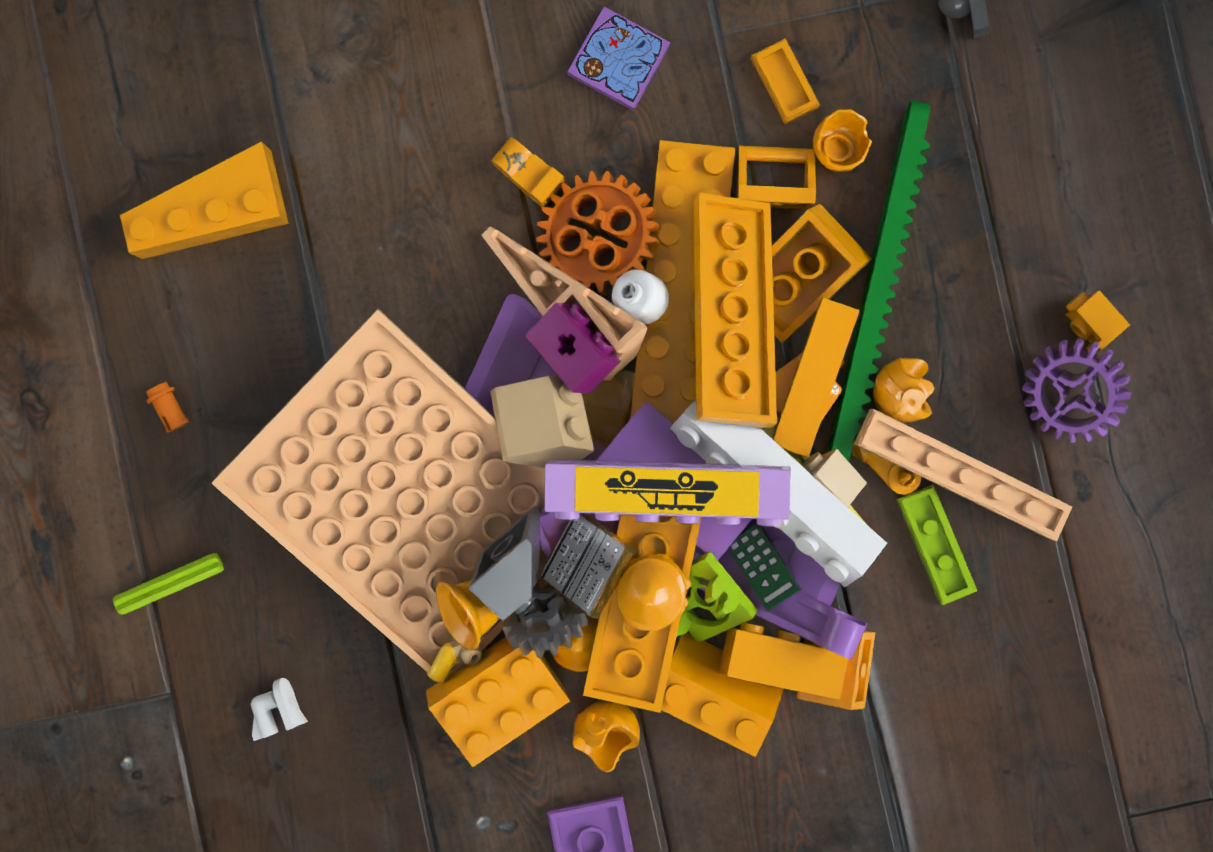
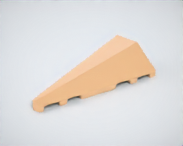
(549, 285)

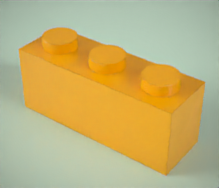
(782, 661)

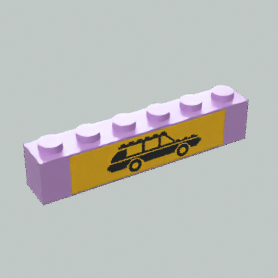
(668, 490)

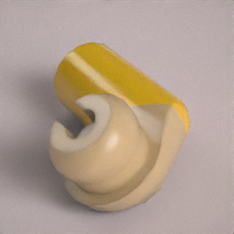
(451, 654)

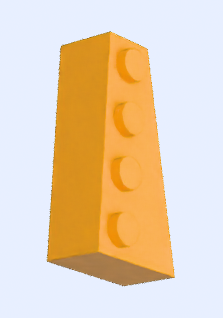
(212, 206)

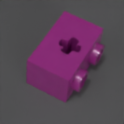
(573, 347)

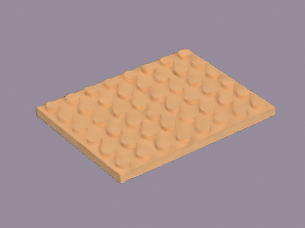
(385, 484)

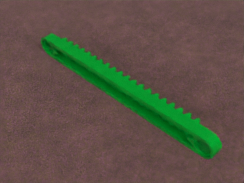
(880, 277)

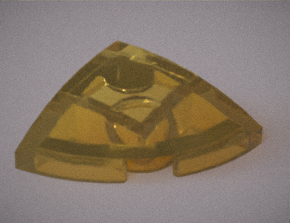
(609, 406)

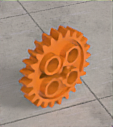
(613, 202)

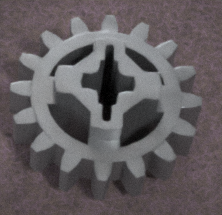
(545, 623)

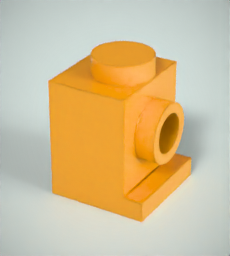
(1095, 319)

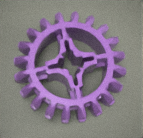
(1056, 415)

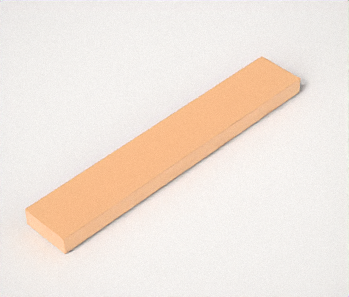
(962, 475)

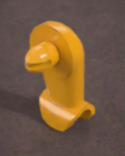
(894, 476)

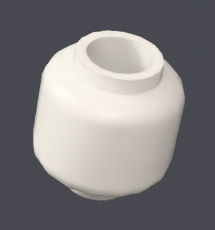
(641, 295)

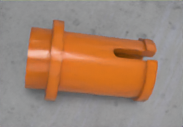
(167, 406)

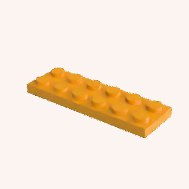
(734, 311)
(632, 663)

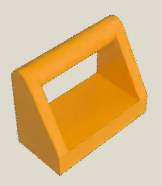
(778, 197)
(855, 680)

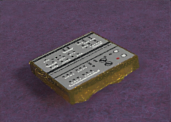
(587, 564)

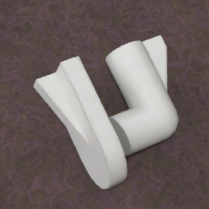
(280, 697)

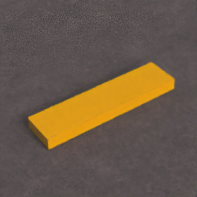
(815, 377)

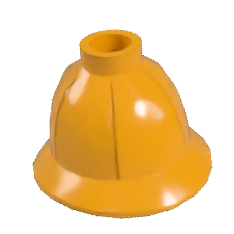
(464, 613)

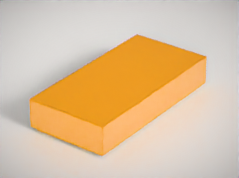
(785, 81)

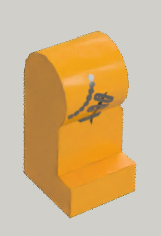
(528, 172)

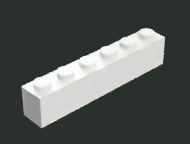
(817, 518)

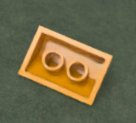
(718, 704)

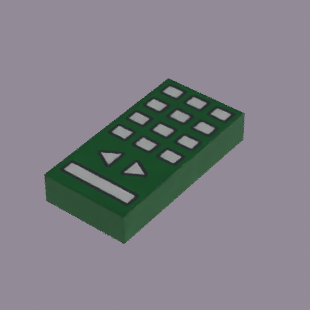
(764, 567)

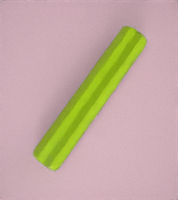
(168, 583)

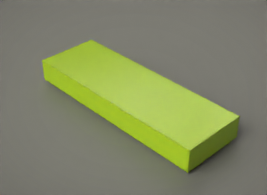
(936, 545)

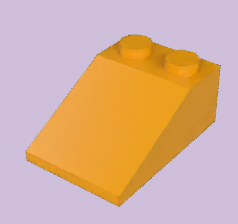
(811, 264)

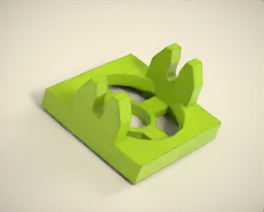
(730, 603)

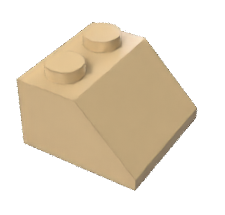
(541, 422)

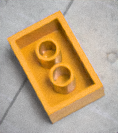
(495, 699)

